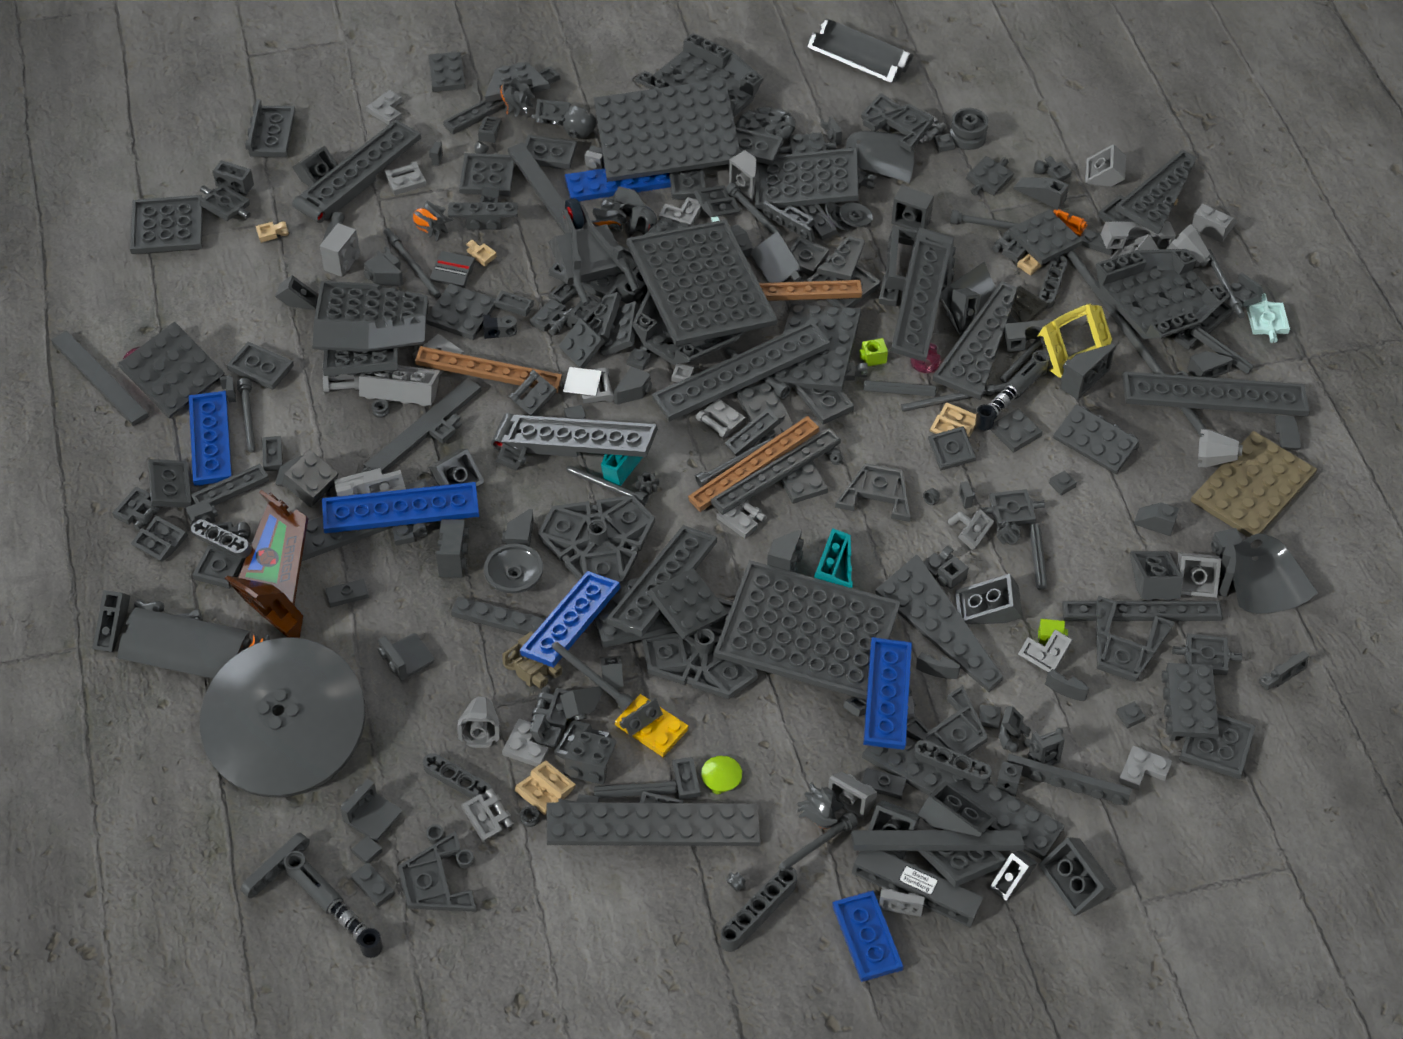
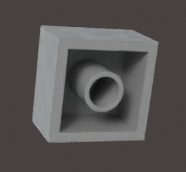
(340, 250)

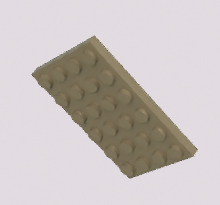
(1255, 486)

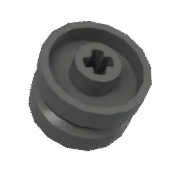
(969, 128)

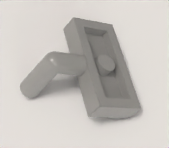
(975, 527)

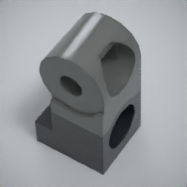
(499, 326)

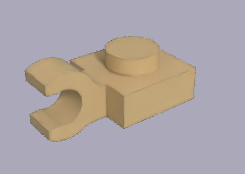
(269, 231)
(482, 254)

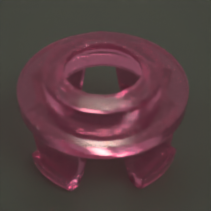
(932, 356)

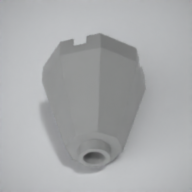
(1193, 242)
(1217, 448)
(479, 724)

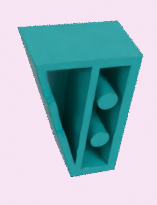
(618, 467)
(836, 560)

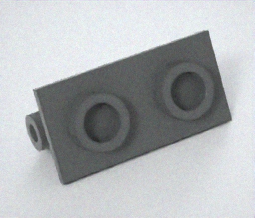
(642, 717)

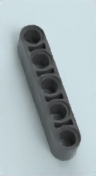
(757, 917)

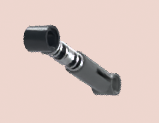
(1035, 368)
(331, 902)

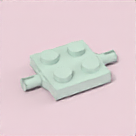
(1268, 318)

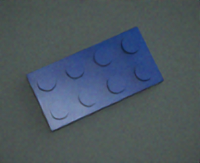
(867, 936)

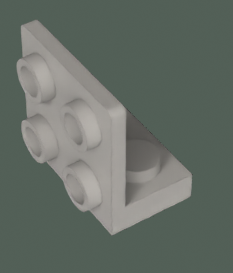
(900, 902)

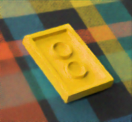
(659, 734)

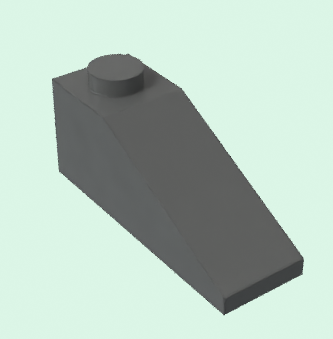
(110, 620)

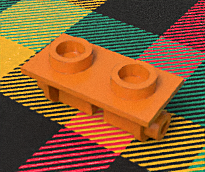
(1075, 223)

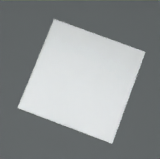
(582, 381)

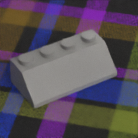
(403, 385)

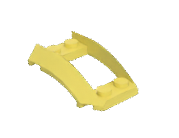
(1054, 340)

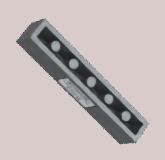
(904, 877)

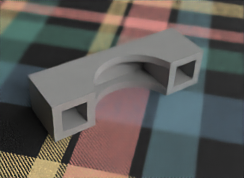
(1117, 233)

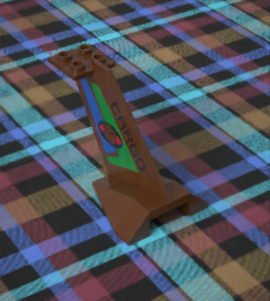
(273, 567)

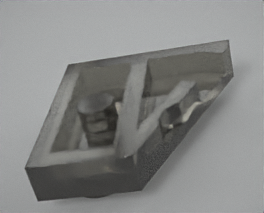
(1027, 305)

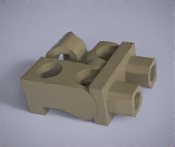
(529, 670)

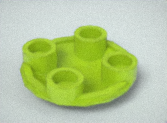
(721, 774)

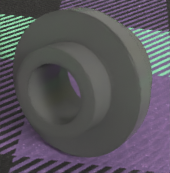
(736, 881)

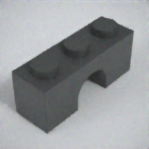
(1018, 333)

